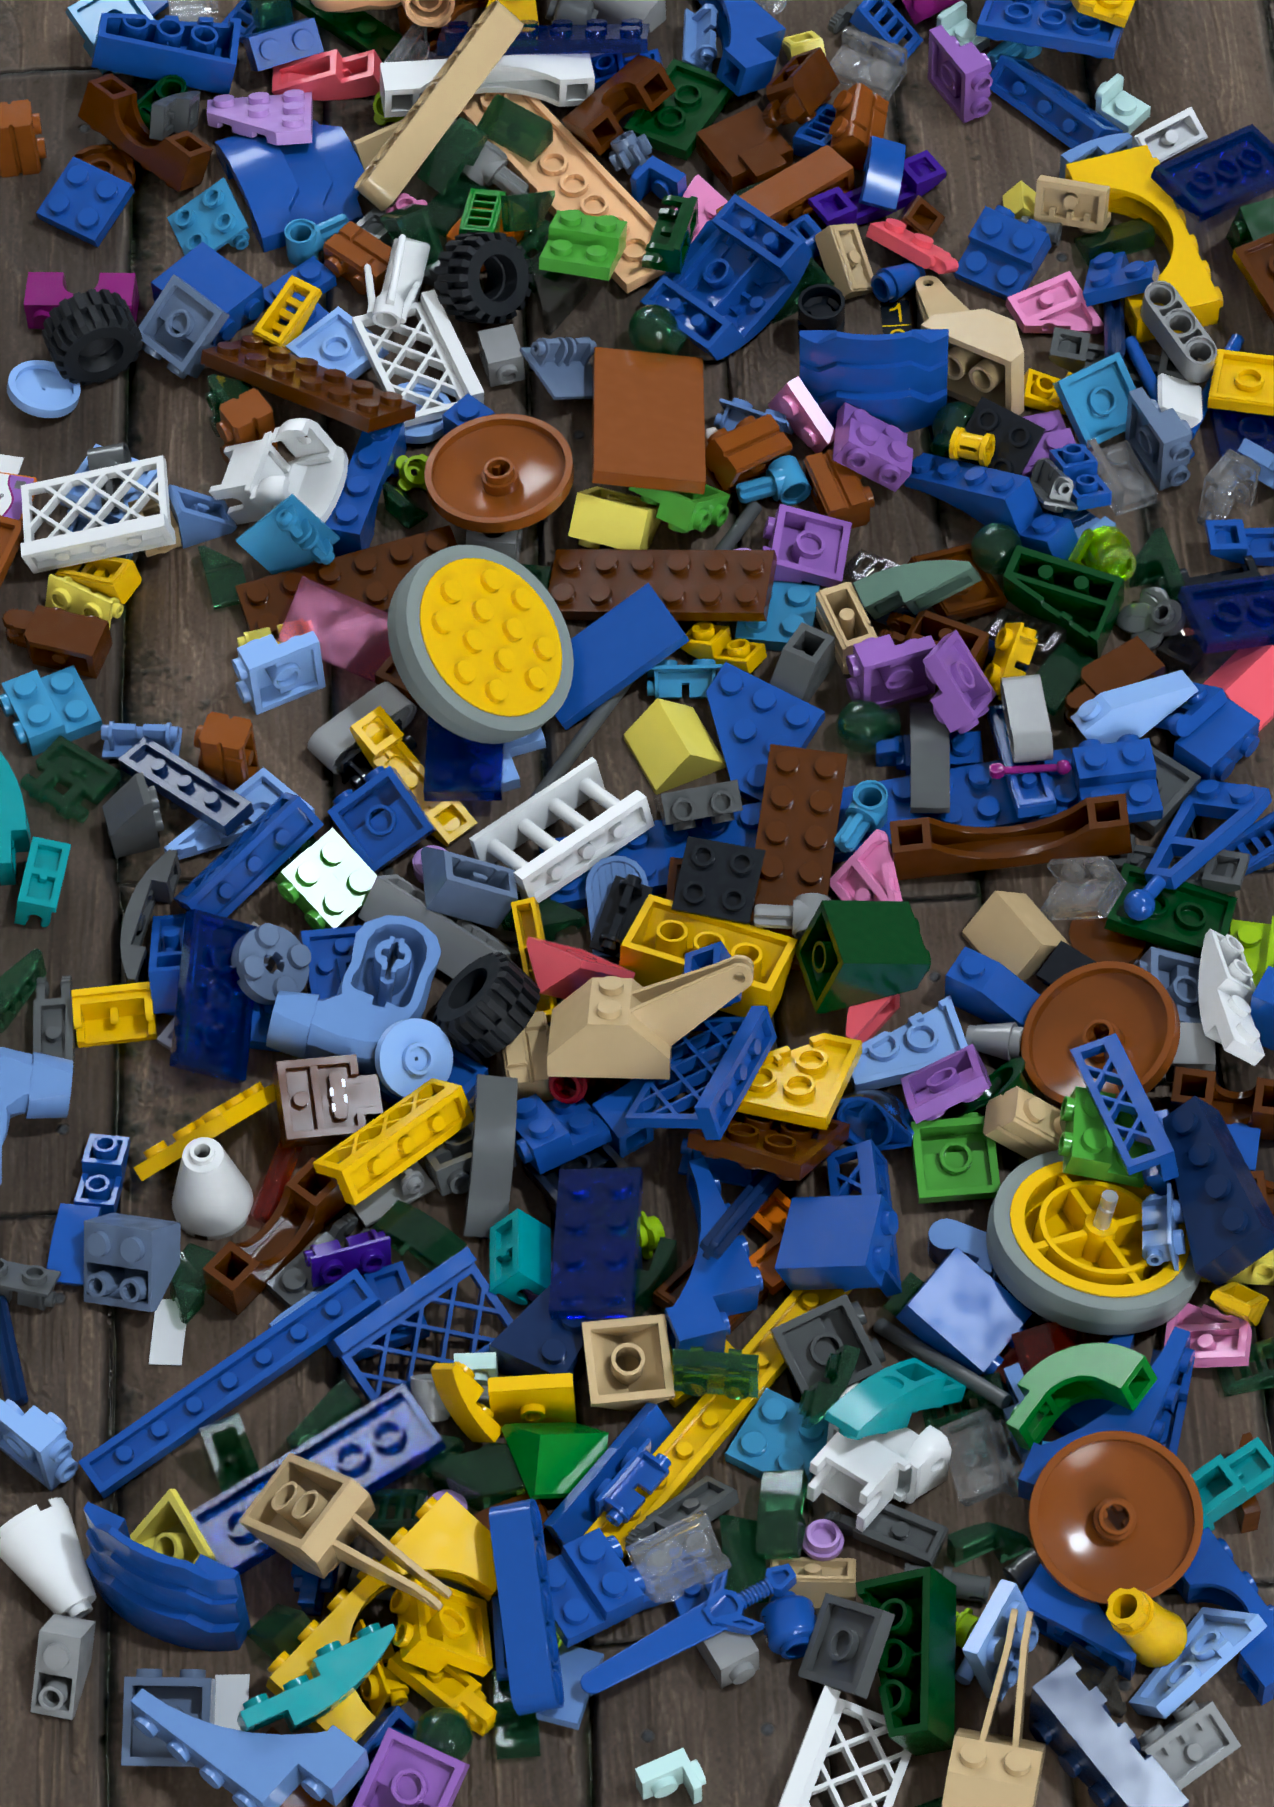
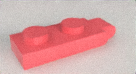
(914, 247)

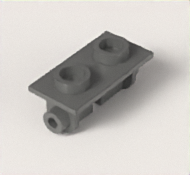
(1052, 486)
(31, 1283)

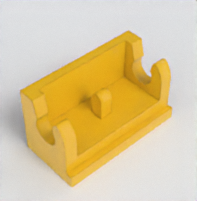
(113, 1014)

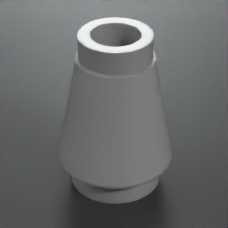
(996, 1040)

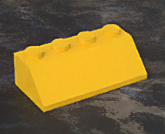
(662, 937)

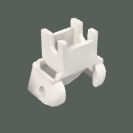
(265, 479)
(878, 1468)

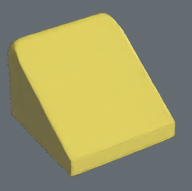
(801, 43)

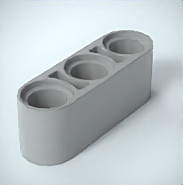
(1178, 316)
(1026, 718)
(335, 739)

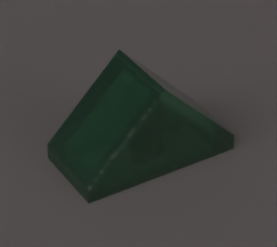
(415, 223)
(228, 1451)
(279, 1630)

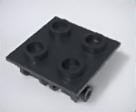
(1014, 436)
(718, 880)

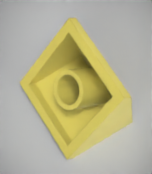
(672, 746)
(172, 1530)

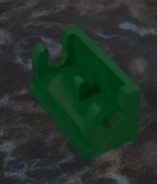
(672, 234)

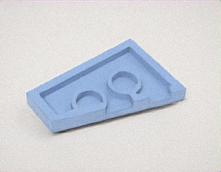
(1211, 1643)

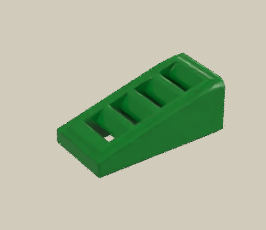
(494, 215)

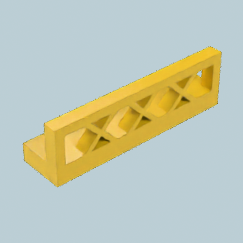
(396, 1139)

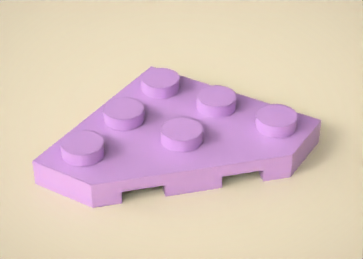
(281, 118)

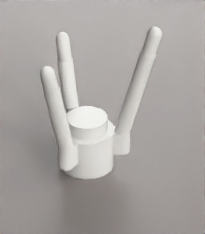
(388, 308)

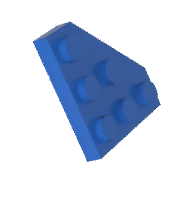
(750, 718)

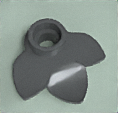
(1152, 617)

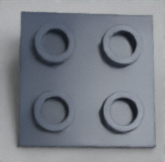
(563, 366)

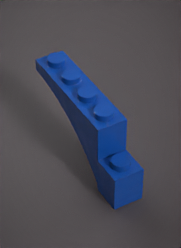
(748, 43)
(994, 498)
(715, 1285)
(1145, 1419)

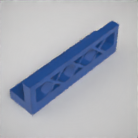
(1048, 102)
(251, 857)
(1130, 1100)
(874, 1179)

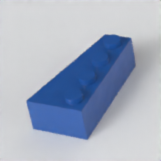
(151, 49)

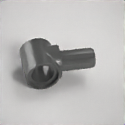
(109, 456)

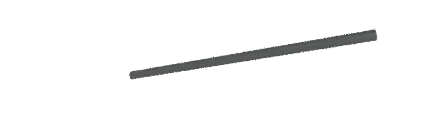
(601, 713)

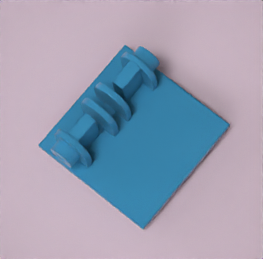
(211, 219)
(289, 538)

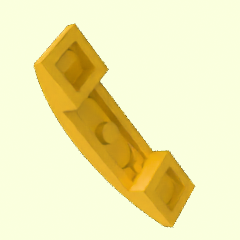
(383, 746)

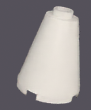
(210, 1192)
(49, 1558)

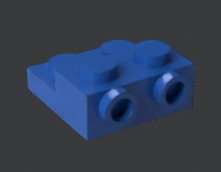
(1003, 253)
(1119, 769)
(381, 818)
(556, 1132)
(592, 1587)

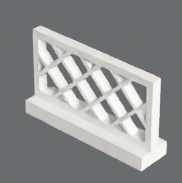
(444, 346)
(95, 543)
(816, 1748)

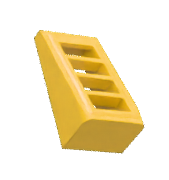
(270, 321)
(120, 584)
(1240, 1302)

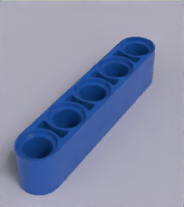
(526, 1607)

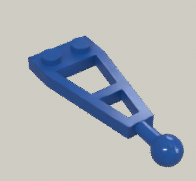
(1210, 798)

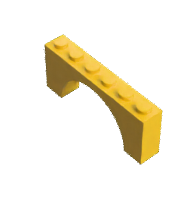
(1139, 196)
(443, 1543)

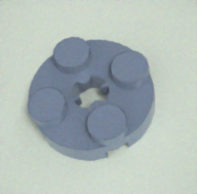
(287, 952)

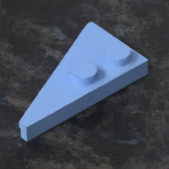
(260, 790)

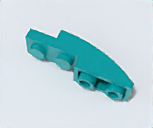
(14, 824)
(890, 1397)
(1233, 1480)
(336, 1676)

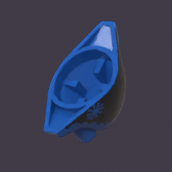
(876, 1117)

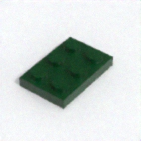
(688, 110)
(1179, 914)

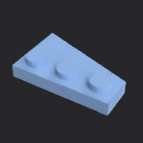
(909, 1047)

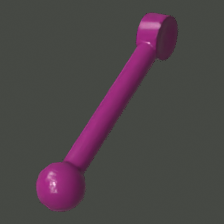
(998, 770)

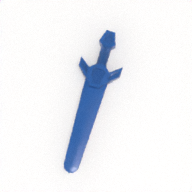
(717, 1614)

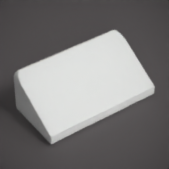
(1172, 135)
(412, 266)
(1181, 396)

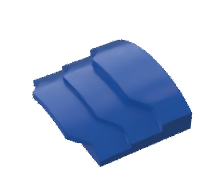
(293, 180)
(732, 278)
(888, 375)
(163, 1595)

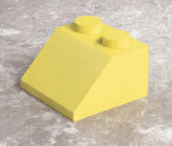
(613, 520)

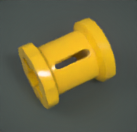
(972, 446)

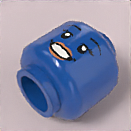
(788, 1624)

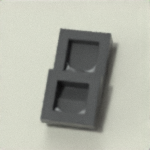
(174, 114)

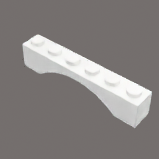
(548, 77)

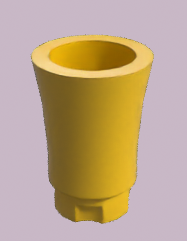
(1147, 1627)

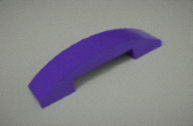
(919, 176)

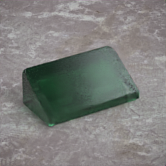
(516, 128)
(1126, 237)
(739, 1544)

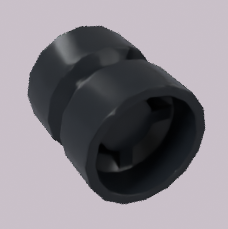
(821, 308)

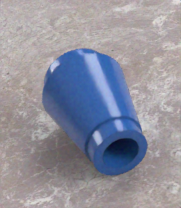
(895, 281)

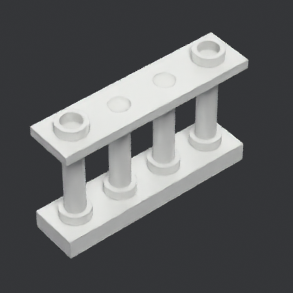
(578, 851)

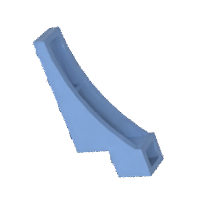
(256, 1766)

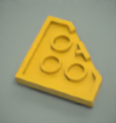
(803, 1082)
(208, 1125)

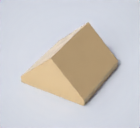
(1013, 933)
(628, 1362)

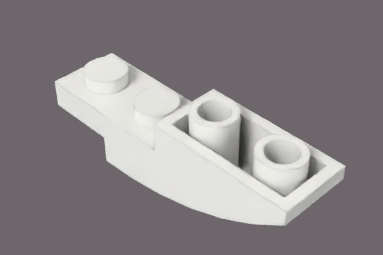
(1225, 996)

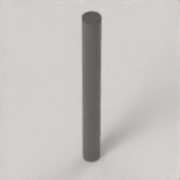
(943, 1363)

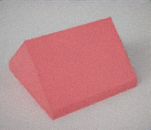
(1249, 681)
(565, 968)

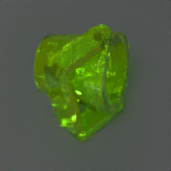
(1106, 551)

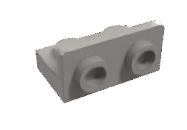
(1190, 1742)

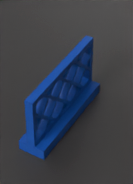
(728, 1078)
(404, 1305)

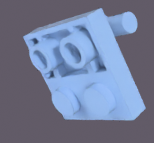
(988, 1638)

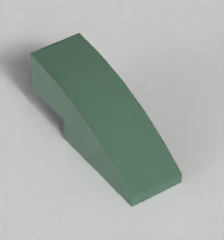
(914, 585)

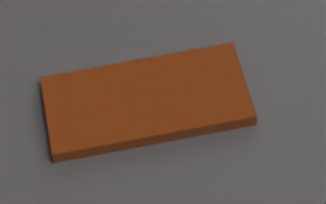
(648, 421)

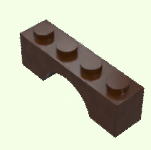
(113, 111)
(243, 1268)

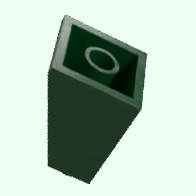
(861, 953)

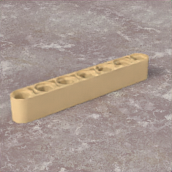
(439, 105)

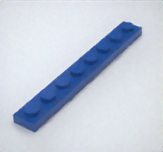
(229, 1383)

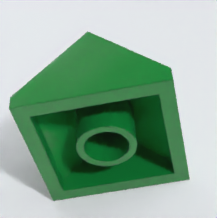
(553, 1455)

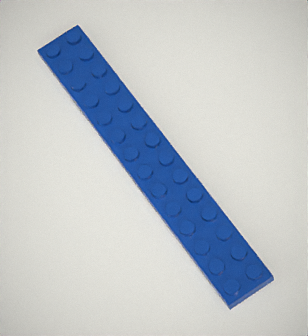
(974, 802)

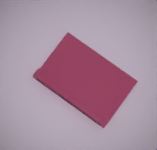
(348, 630)

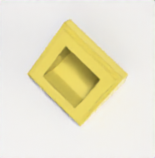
(1020, 200)

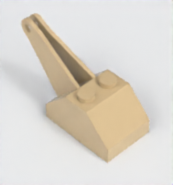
(982, 348)
(629, 1030)
(315, 1516)
(993, 1767)

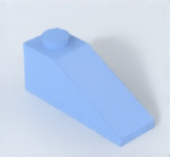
(1133, 707)

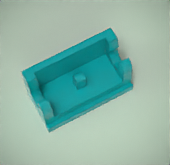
(42, 880)
(519, 1256)

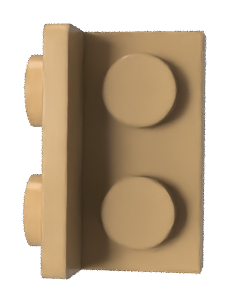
(1072, 203)

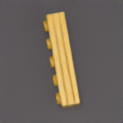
(529, 923)

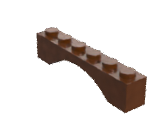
(939, 848)

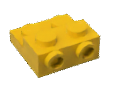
(449, 1636)

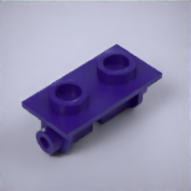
(365, 1252)

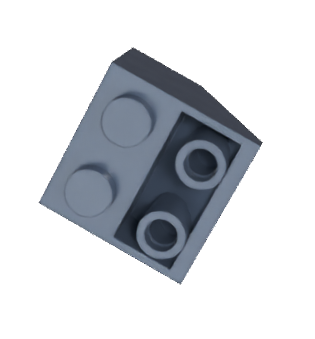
(467, 887)
(129, 1260)

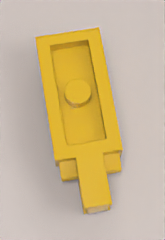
(448, 1688)

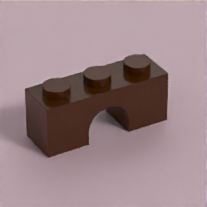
(634, 87)
(1248, 1107)

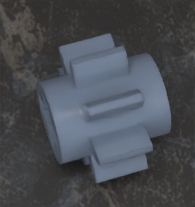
(629, 151)

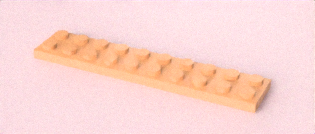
(578, 185)

